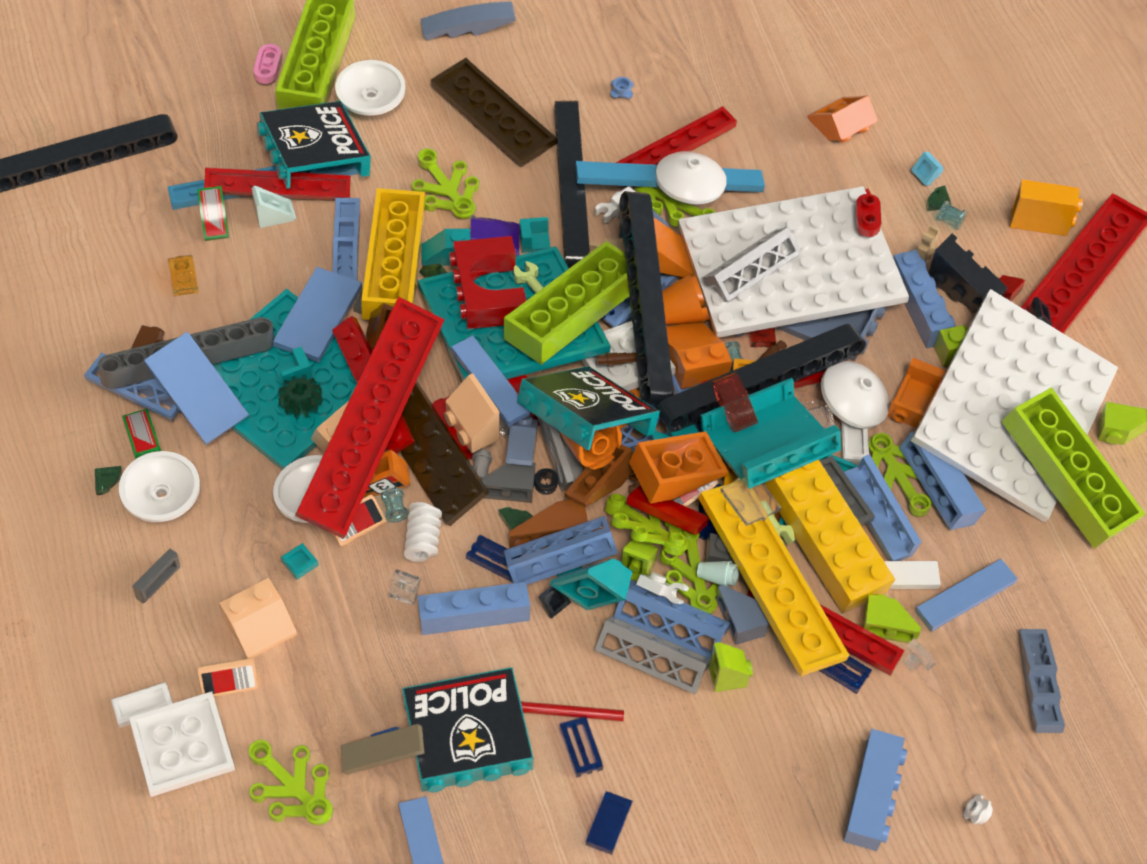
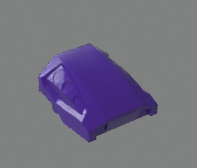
(491, 228)

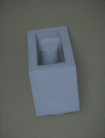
(522, 442)
(743, 613)

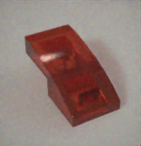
(735, 401)

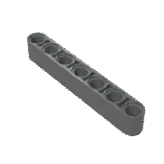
(217, 344)

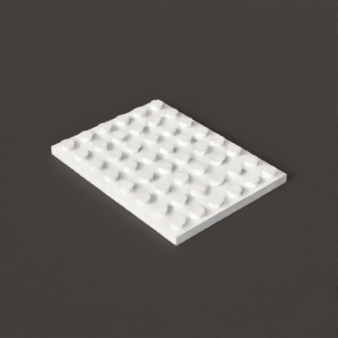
(830, 278)
(996, 368)

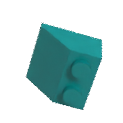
(595, 584)

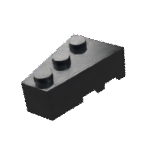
(962, 276)

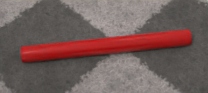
(572, 711)

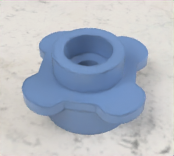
(621, 88)

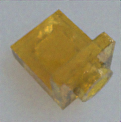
(183, 275)

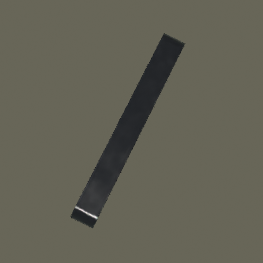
(86, 151)
(571, 193)
(646, 297)
(793, 362)

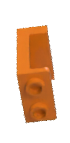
(915, 392)

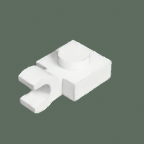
(611, 209)
(657, 584)

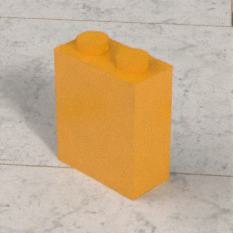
(1045, 207)

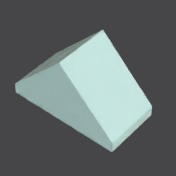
(272, 208)

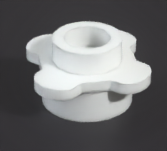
(978, 810)

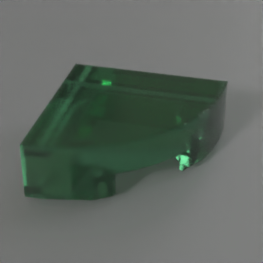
(937, 199)
(432, 270)
(106, 478)
(513, 517)

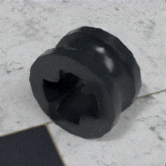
(548, 488)

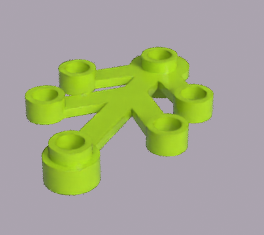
(671, 204)
(461, 206)
(898, 471)
(673, 541)
(690, 572)
(292, 786)

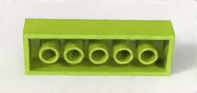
(315, 53)
(569, 304)
(1073, 467)

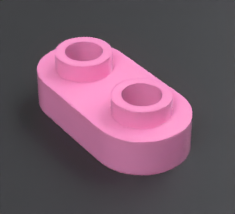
(265, 68)

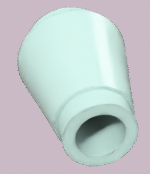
(719, 572)

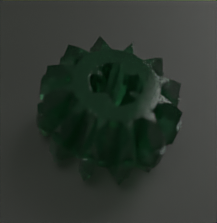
(300, 396)

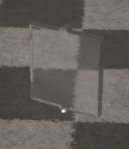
(751, 503)

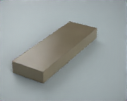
(382, 749)

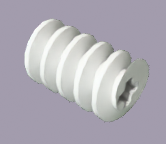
(422, 532)

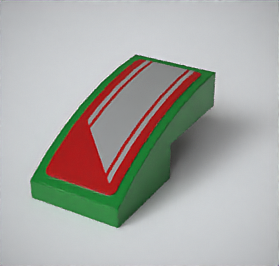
(213, 213)
(141, 433)

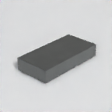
(156, 576)

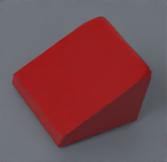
(1013, 284)

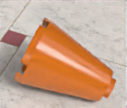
(684, 302)
(601, 450)

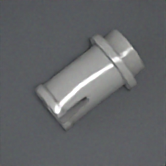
(482, 459)

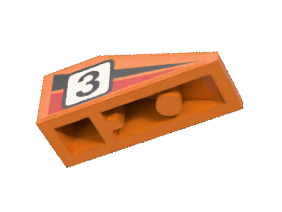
(390, 473)

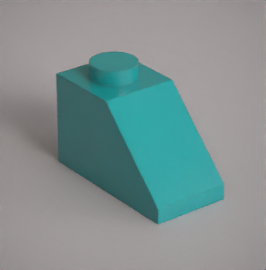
(437, 248)

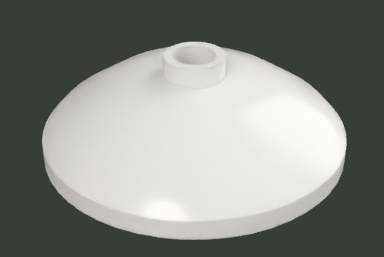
(370, 87)
(690, 177)
(855, 394)
(156, 475)
(293, 483)

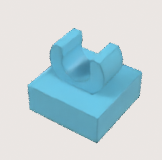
(927, 168)

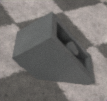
(511, 483)

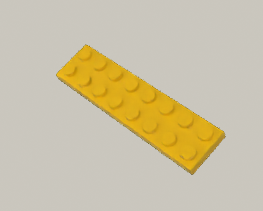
(777, 587)

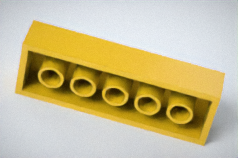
(393, 248)
(830, 536)

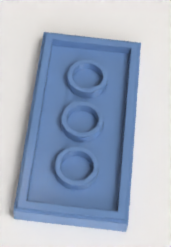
(316, 312)
(196, 388)

